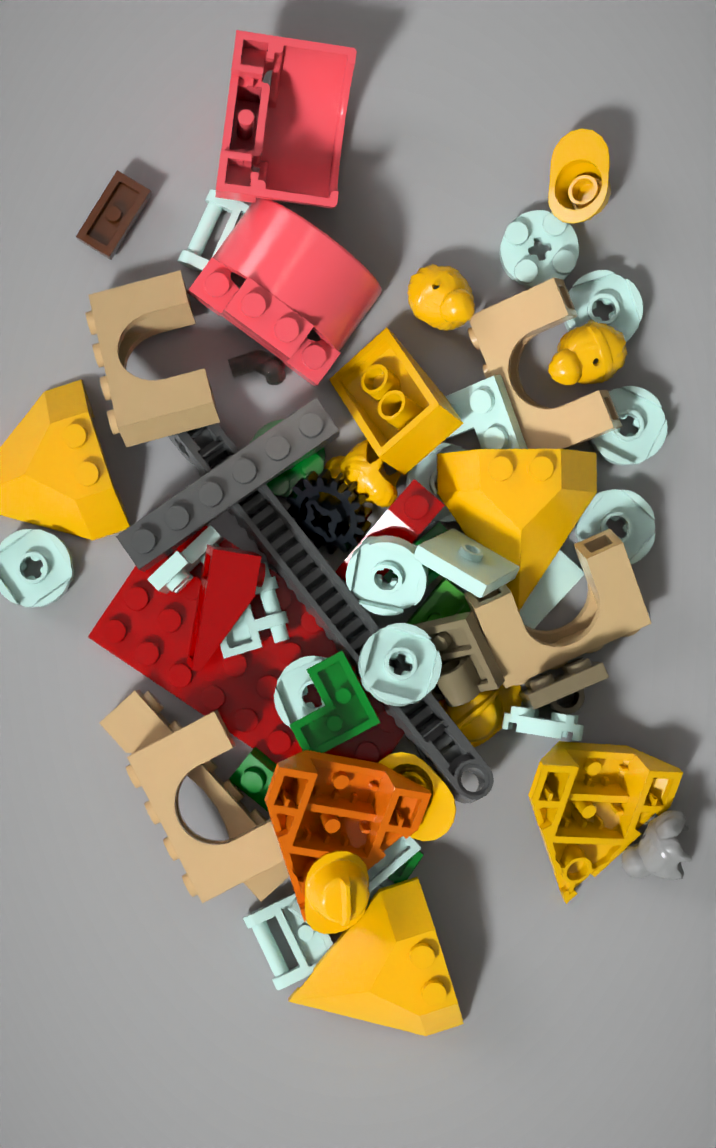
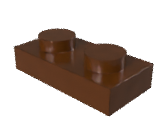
(114, 215)

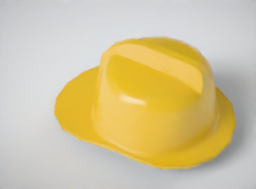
(579, 176)
(484, 714)
(441, 806)
(336, 892)

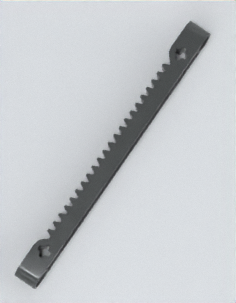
(338, 613)

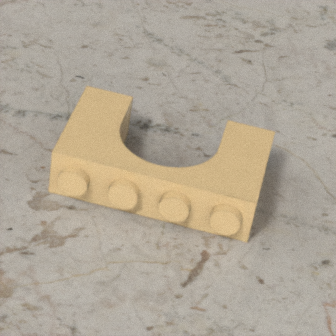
(502, 336)
(143, 407)
(610, 612)
(208, 863)

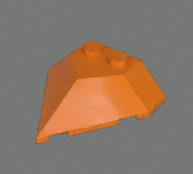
(339, 804)

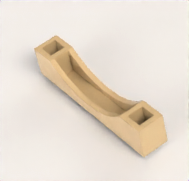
(139, 724)

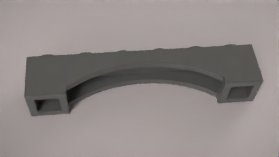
(227, 484)

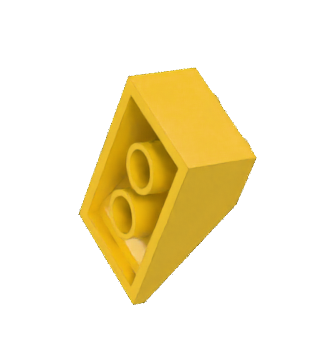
(395, 402)

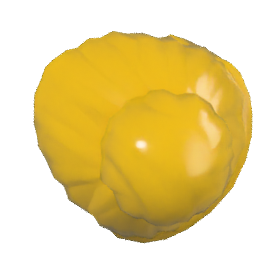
(442, 307)
(580, 347)
(368, 471)

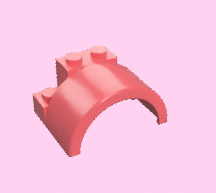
(287, 135)
(292, 285)

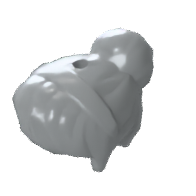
(658, 849)

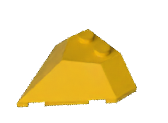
(57, 469)
(518, 503)
(594, 802)
(387, 968)

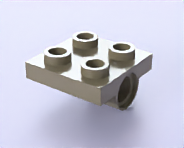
(465, 659)
(576, 676)

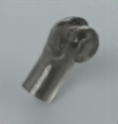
(261, 362)

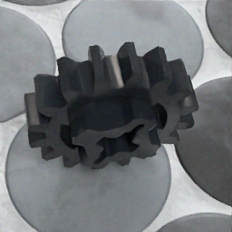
(329, 511)

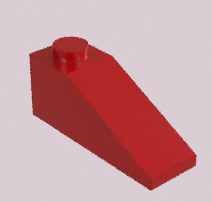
(403, 519)
(224, 594)

